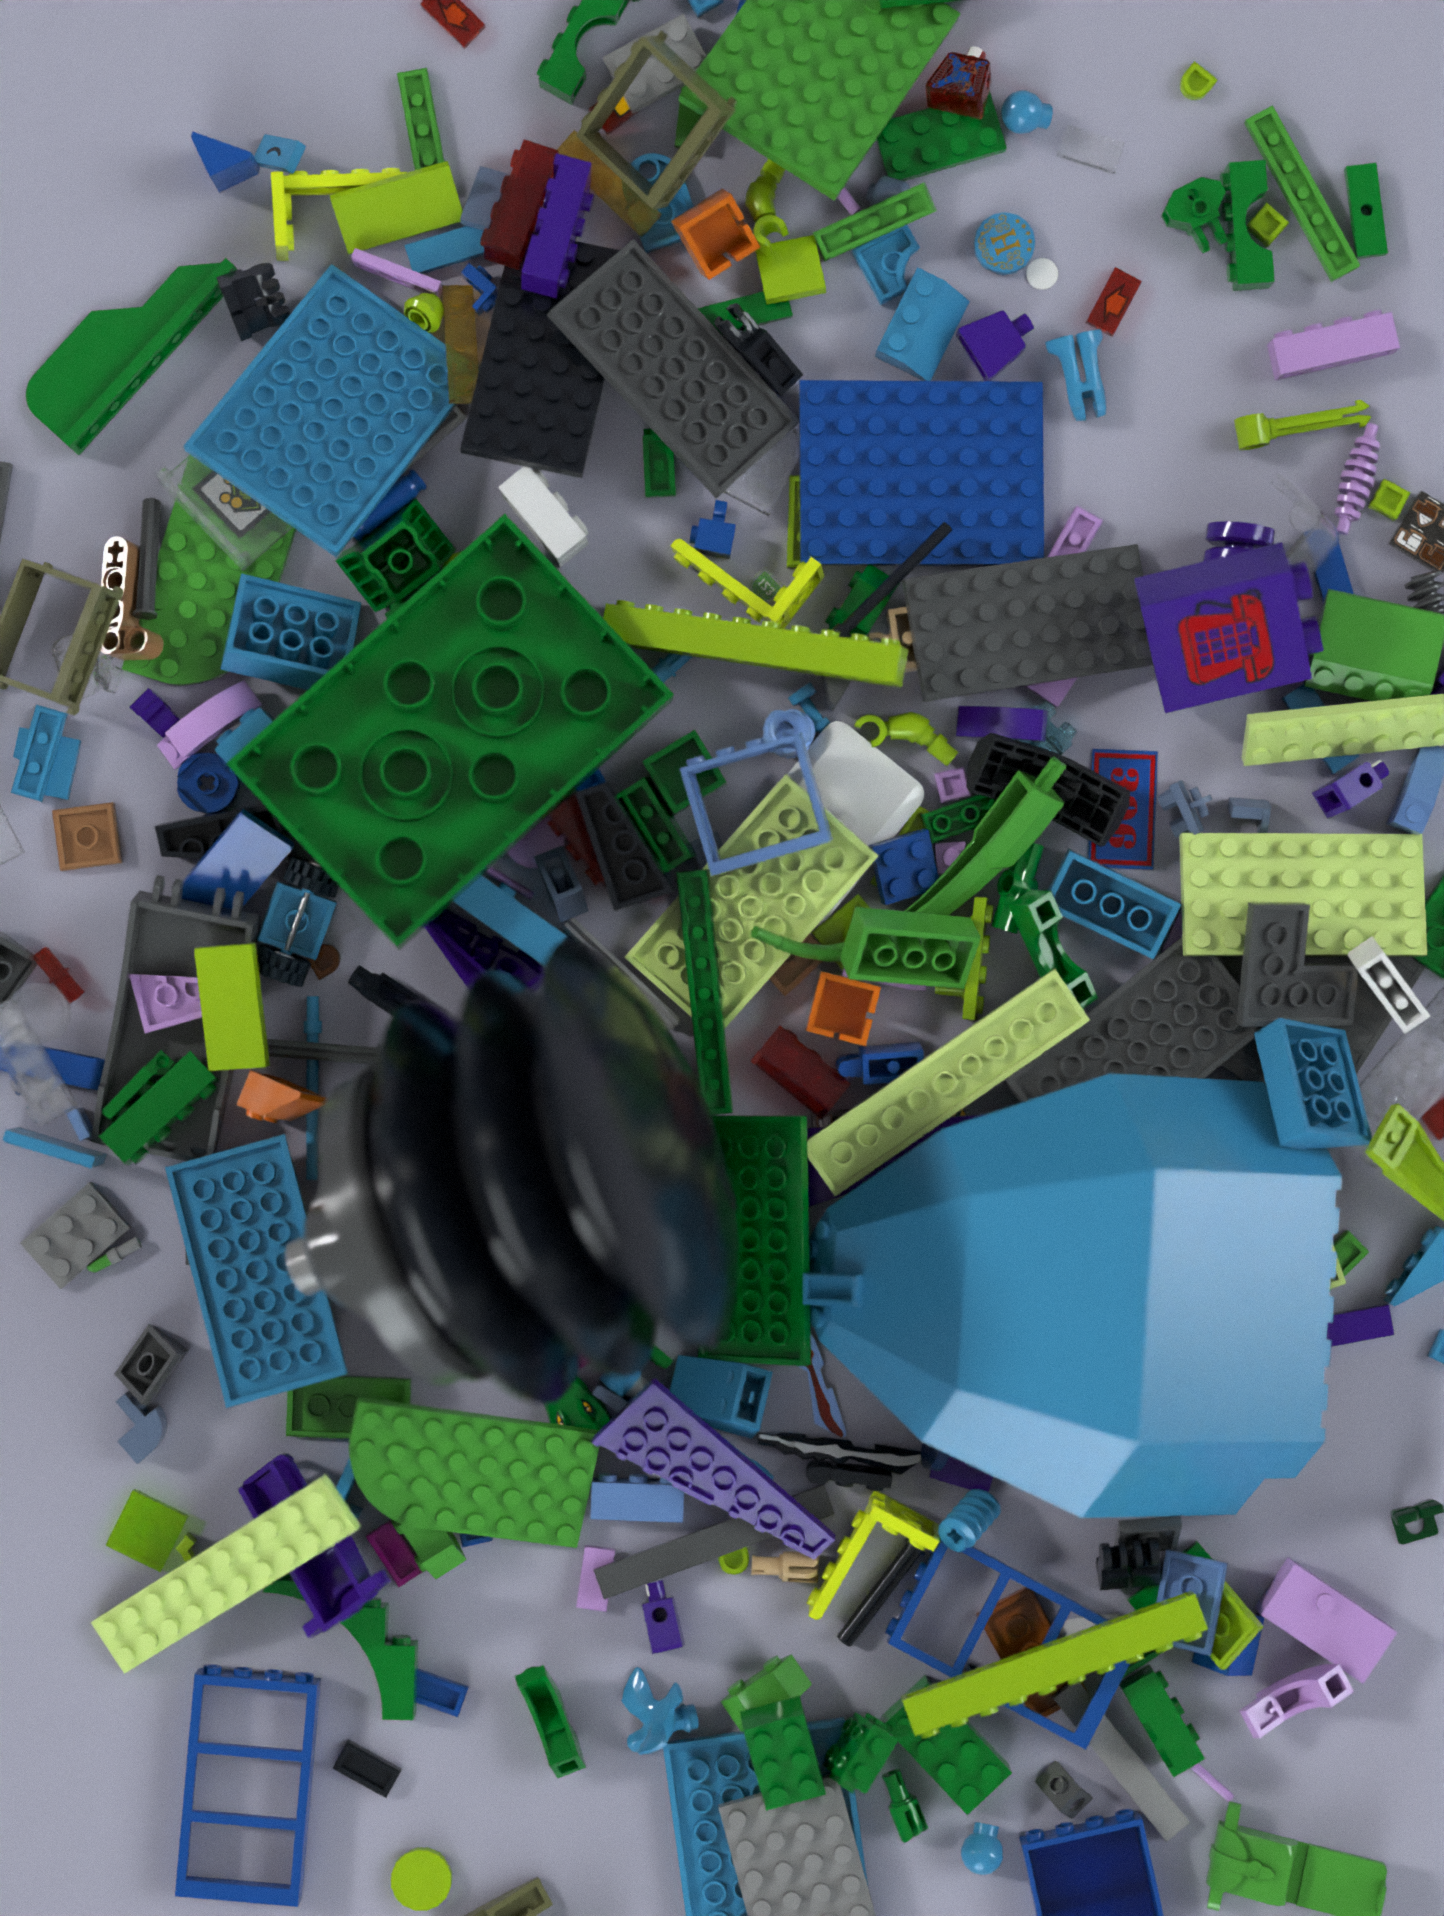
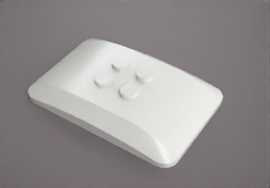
(860, 786)

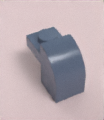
(148, 1429)

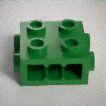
(859, 1752)

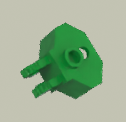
(1197, 213)

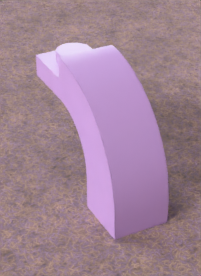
(207, 722)
(1298, 1692)

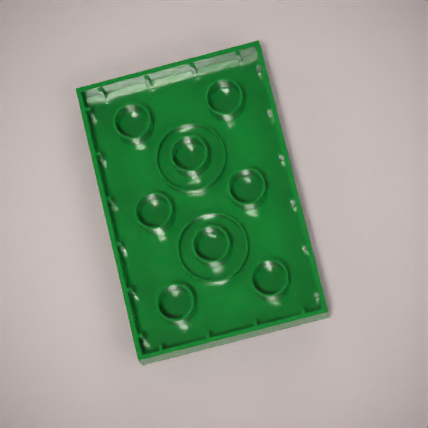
(451, 731)

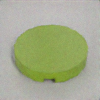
(421, 1879)

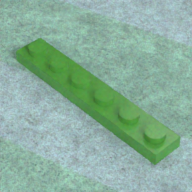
(1302, 193)

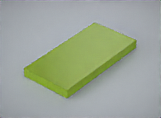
(397, 207)
(232, 1007)

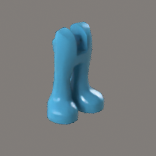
(1093, 386)

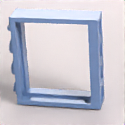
(728, 756)

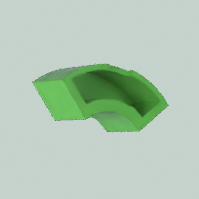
(435, 1549)
(776, 1682)

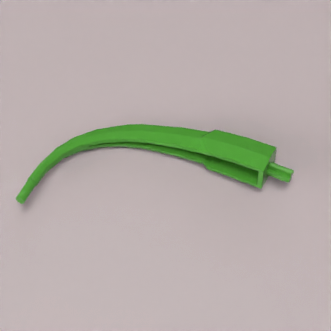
(997, 843)

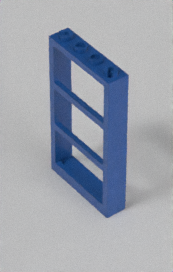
(911, 1599)
(239, 1889)

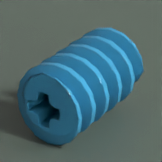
(969, 1520)

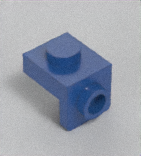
(482, 283)

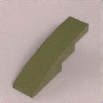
(523, 1900)

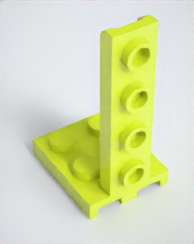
(301, 183)
(788, 599)
(895, 1519)

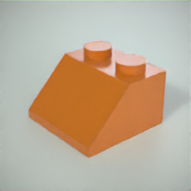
(276, 1098)

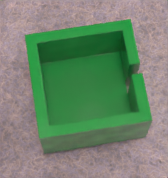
(666, 773)

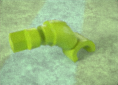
(761, 206)
(911, 727)

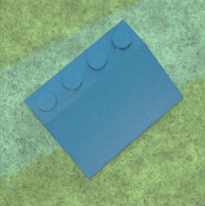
(287, 632)
(1312, 1085)

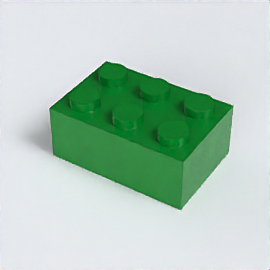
(782, 1753)

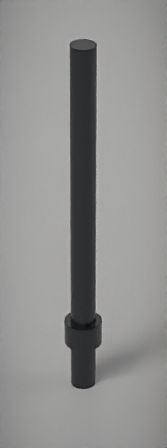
(892, 581)

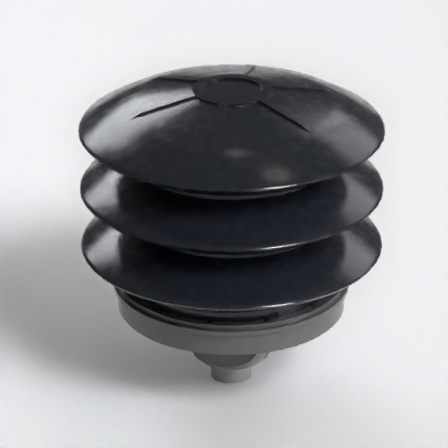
(525, 1185)

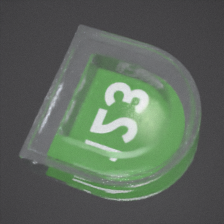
(765, 585)

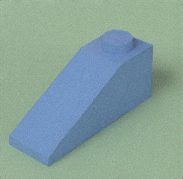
(1418, 791)

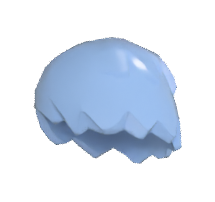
(785, 720)

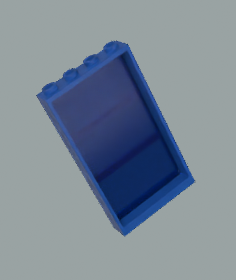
(1092, 1868)

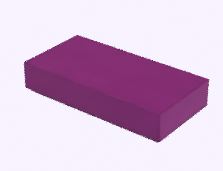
(394, 1553)

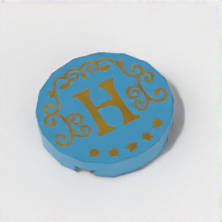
(1004, 243)

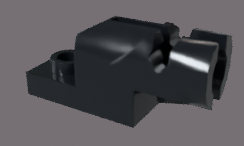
(759, 350)

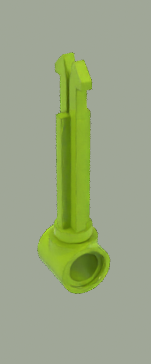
(1257, 430)

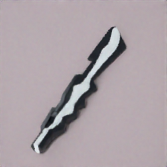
(839, 1451)

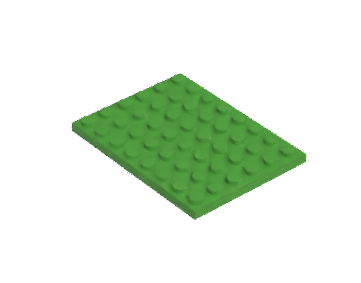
(819, 78)

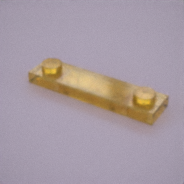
(612, 188)
(460, 342)

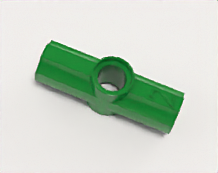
(1015, 883)

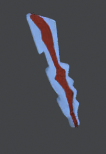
(823, 1400)

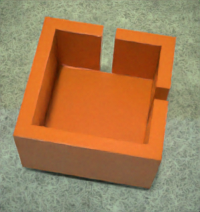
(711, 231)
(841, 1008)

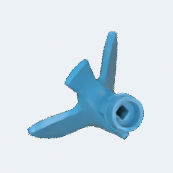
(658, 1717)

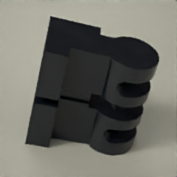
(240, 291)
(1116, 1564)

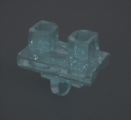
(1057, 739)

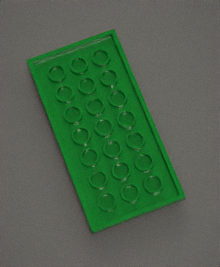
(770, 1187)

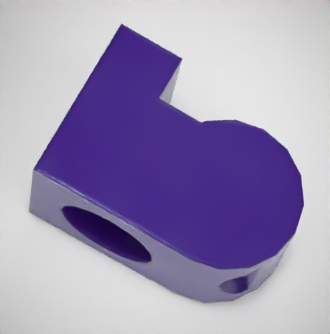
(155, 712)

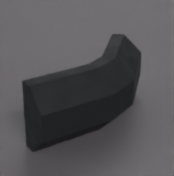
(1092, 802)

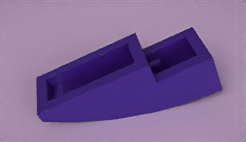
(1009, 722)

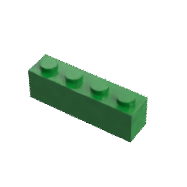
(159, 1109)

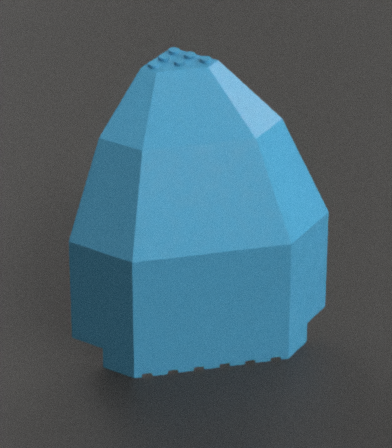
(1099, 1294)

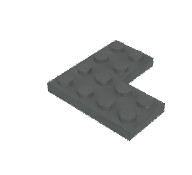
(1279, 982)

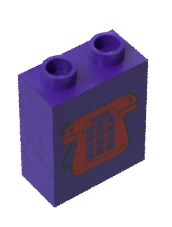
(1228, 626)

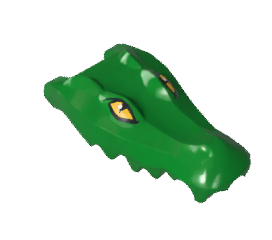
(578, 1408)

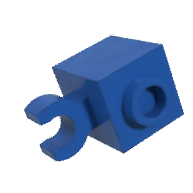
(714, 536)

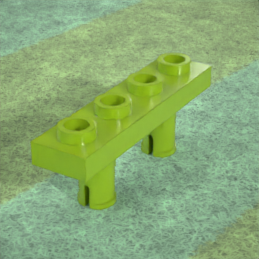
(978, 974)

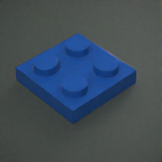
(904, 866)

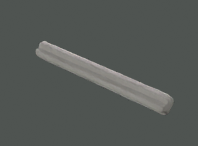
(580, 934)

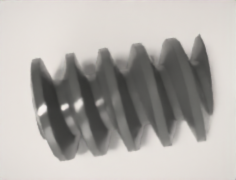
(1426, 592)

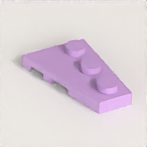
(166, 1000)

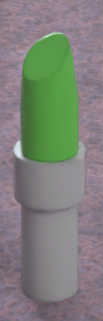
(115, 1255)

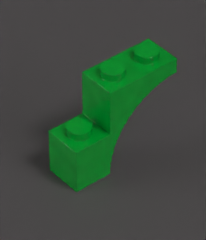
(551, 1720)

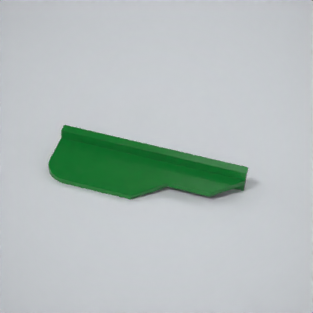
(117, 353)

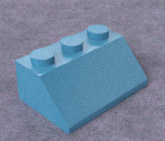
(922, 325)

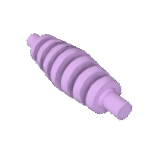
(1357, 478)

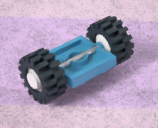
(296, 922)

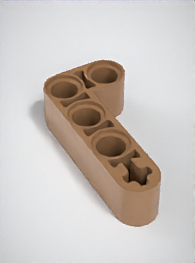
(119, 567)

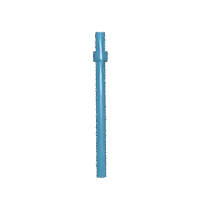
(312, 1028)

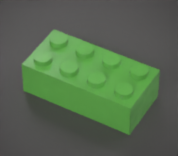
(909, 948)

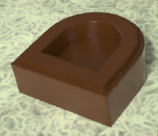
(326, 962)

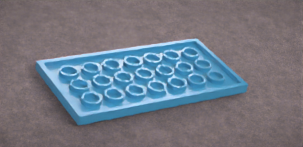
(235, 1226)

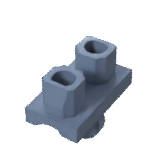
(1179, 796)

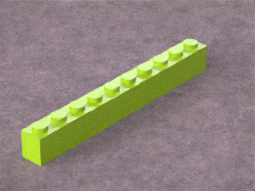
(758, 645)
(1054, 1663)

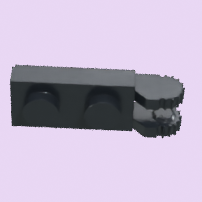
(848, 1474)

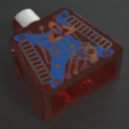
(961, 84)

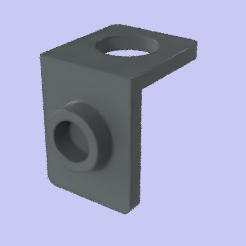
(1062, 1790)

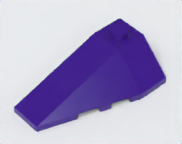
(475, 953)

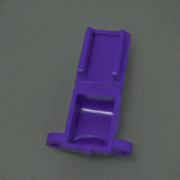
(333, 1581)

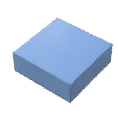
(80, 1123)

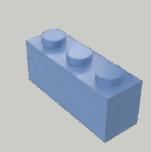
(635, 1499)

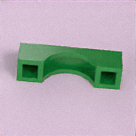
(563, 72)
(1250, 264)
(1037, 921)

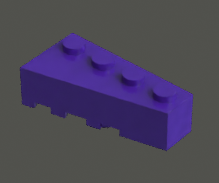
(558, 227)

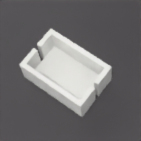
(545, 514)

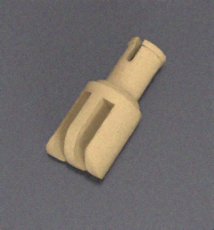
(789, 1566)

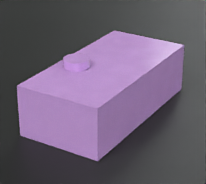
(1325, 1620)

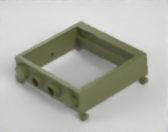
(693, 147)
(85, 641)

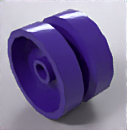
(1236, 537)

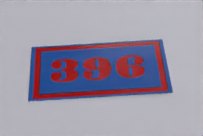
(1134, 840)

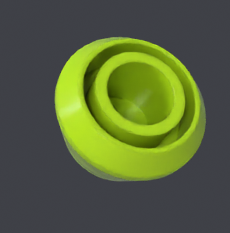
(425, 311)

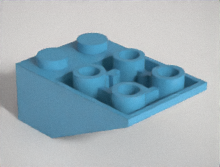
(723, 1393)

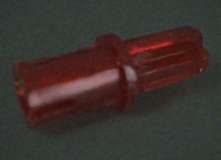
(58, 974)

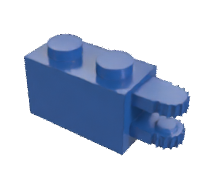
(880, 1062)

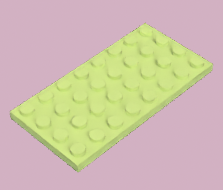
(1351, 882)
(778, 894)

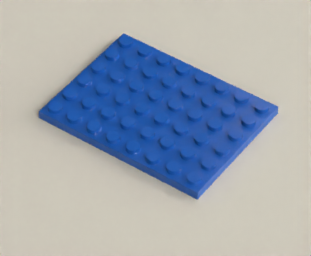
(905, 456)

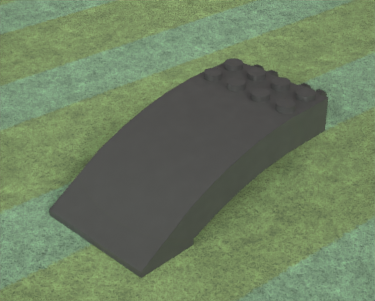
(163, 942)

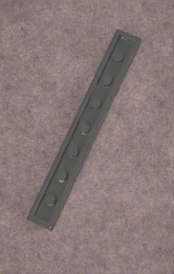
(695, 1548)

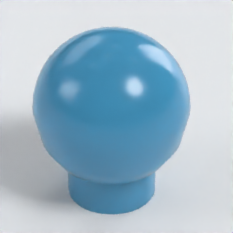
(1025, 112)
(982, 1849)

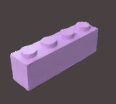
(1333, 345)

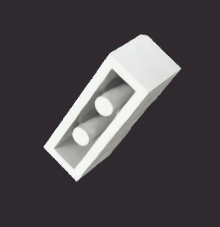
(1388, 985)

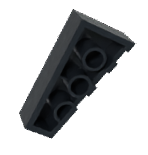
(196, 835)

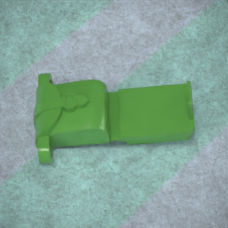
(1291, 1871)

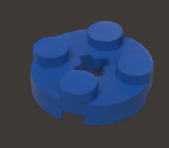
(189, 783)

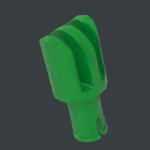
(904, 1807)

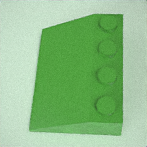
(1376, 648)

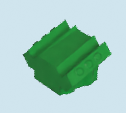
(396, 556)

